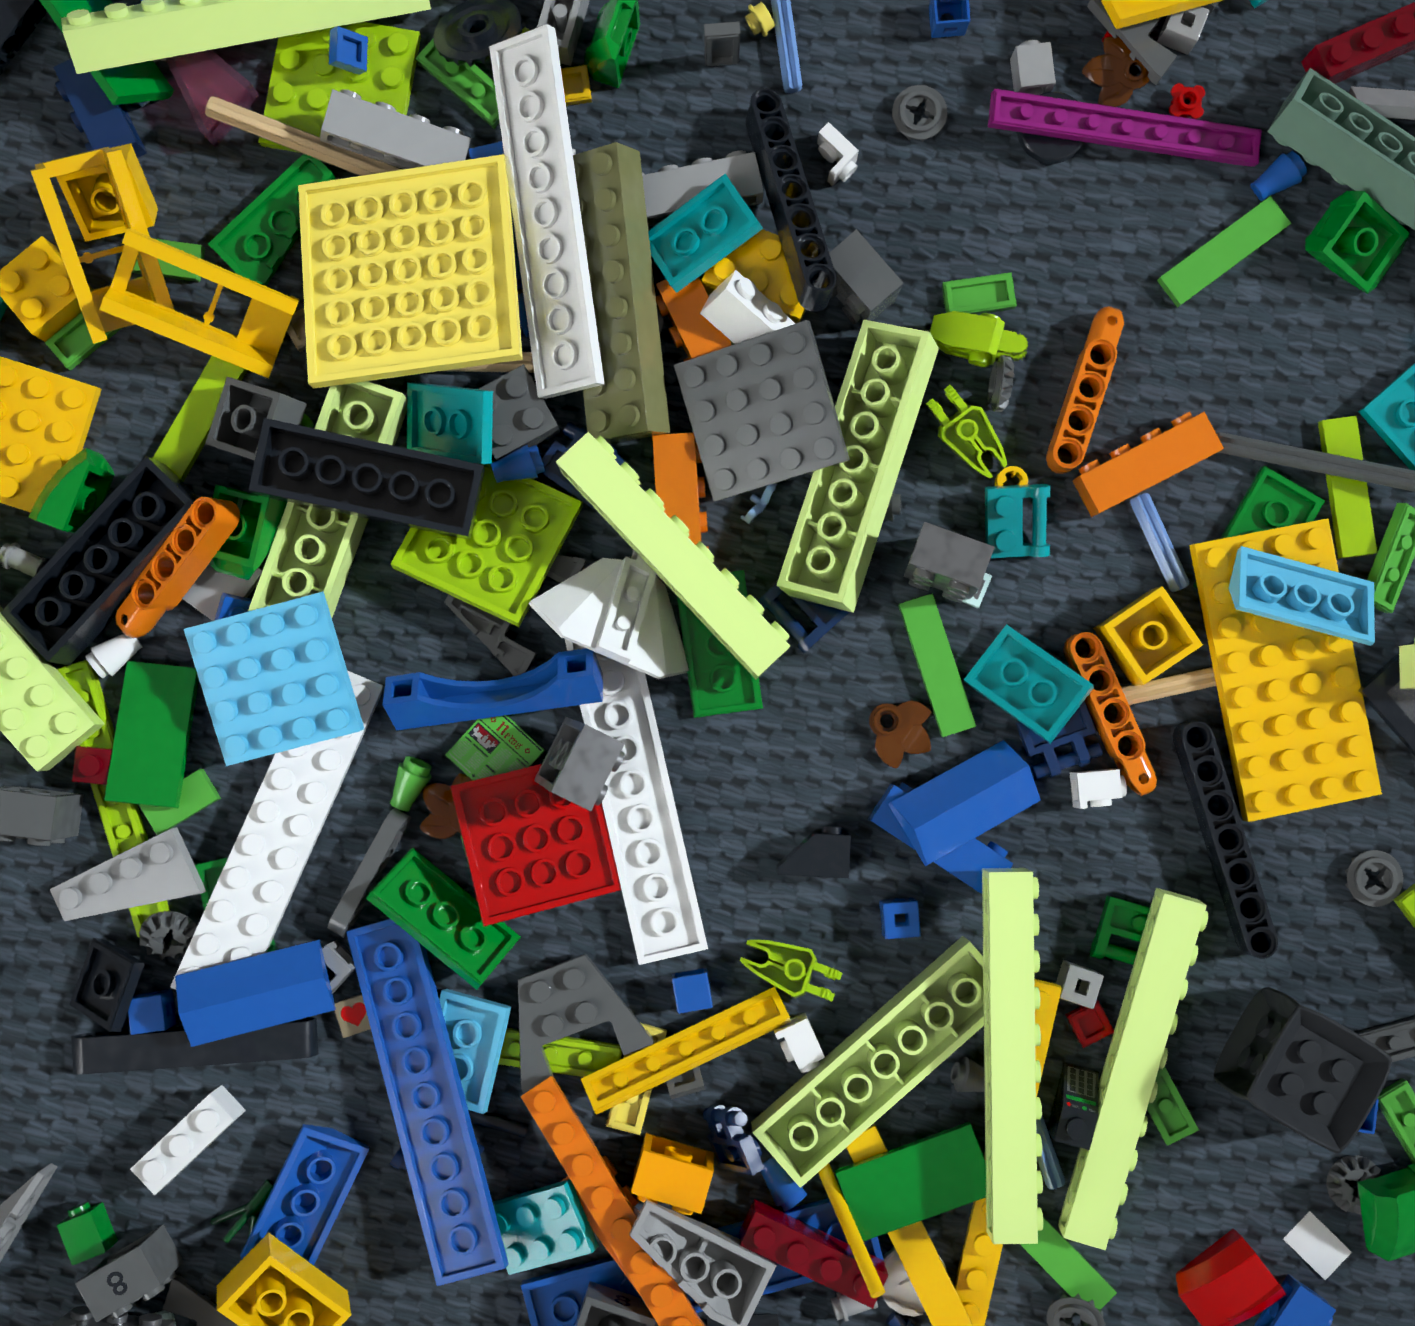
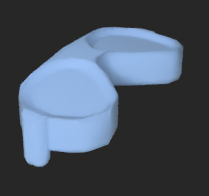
(760, 503)

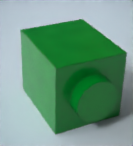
(86, 1232)

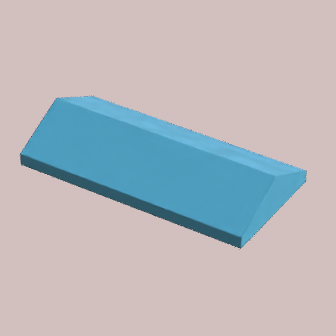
(1303, 595)

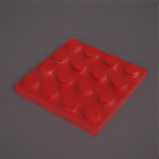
(531, 846)

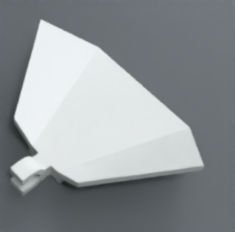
(619, 613)

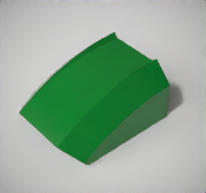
(613, 41)
(1357, 240)
(74, 492)
(253, 535)
(1389, 1213)

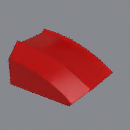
(1227, 1283)

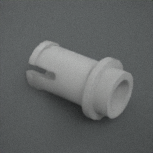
(14, 557)
(845, 1307)

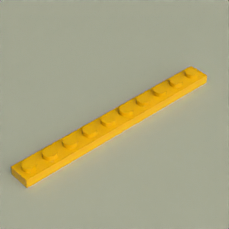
(979, 1255)

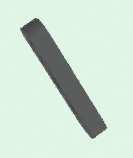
(369, 872)

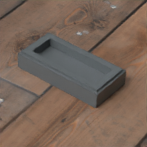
(721, 43)

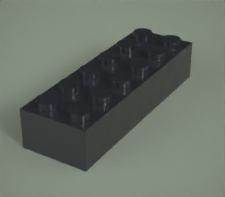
(366, 479)
(98, 565)

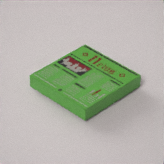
(494, 748)

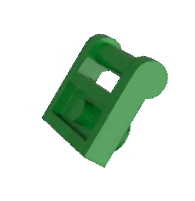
(1120, 919)

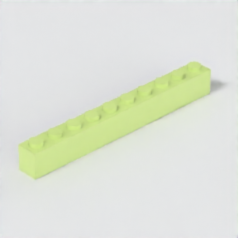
(180, 27)
(1010, 1055)
(1132, 1067)

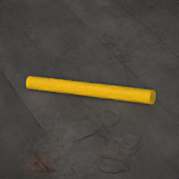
(851, 1232)

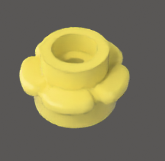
(759, 19)

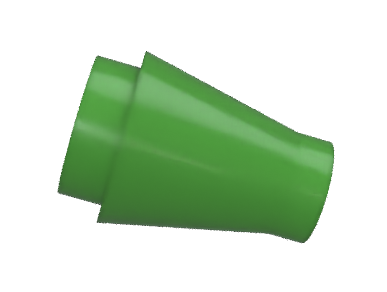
(410, 781)

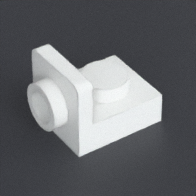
(837, 148)

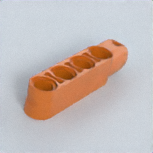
(1102, 338)
(177, 564)
(1136, 761)

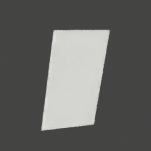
(1317, 1245)

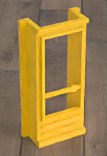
(149, 286)
(262, 326)

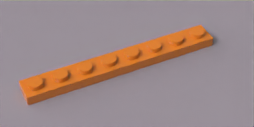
(606, 1203)

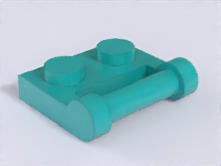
(1005, 520)

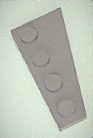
(140, 876)

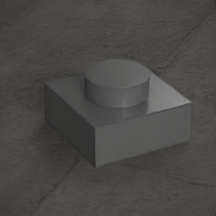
(686, 1083)

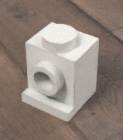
(1097, 787)
(800, 1043)

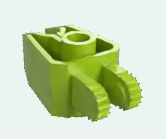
(976, 337)
(968, 432)
(793, 971)

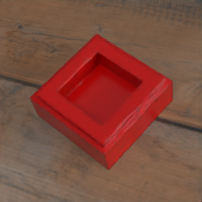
(1089, 1024)

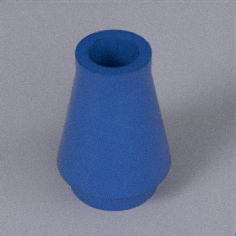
(1280, 175)
(519, 465)
(781, 1185)

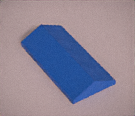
(965, 801)
(254, 993)
(309, 1191)

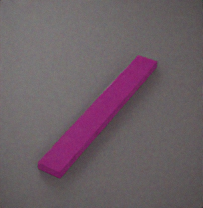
(1124, 128)

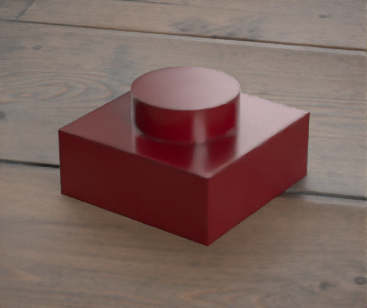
(91, 765)

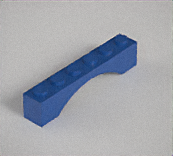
(427, 700)

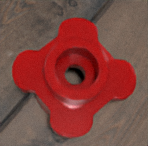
(1180, 108)

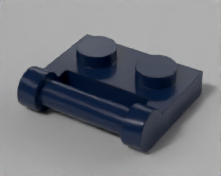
(820, 615)

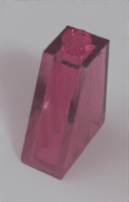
(208, 75)

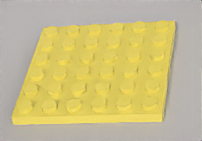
(409, 272)

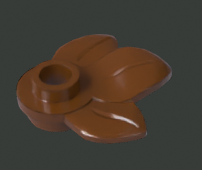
(1113, 74)
(903, 735)
(443, 820)

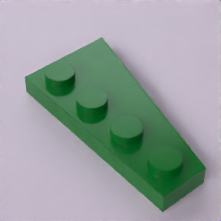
(269, 226)

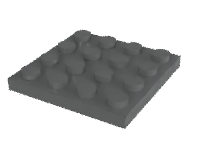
(761, 411)

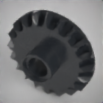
(474, 26)

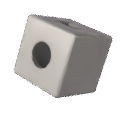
(1183, 29)
(1089, 986)

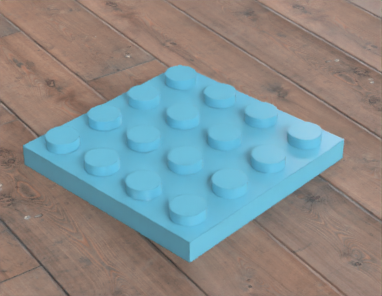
(274, 678)

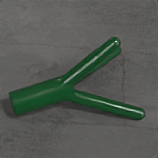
(248, 1210)

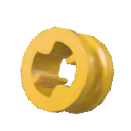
(1013, 470)

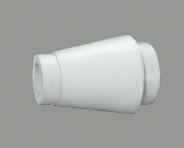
(112, 654)

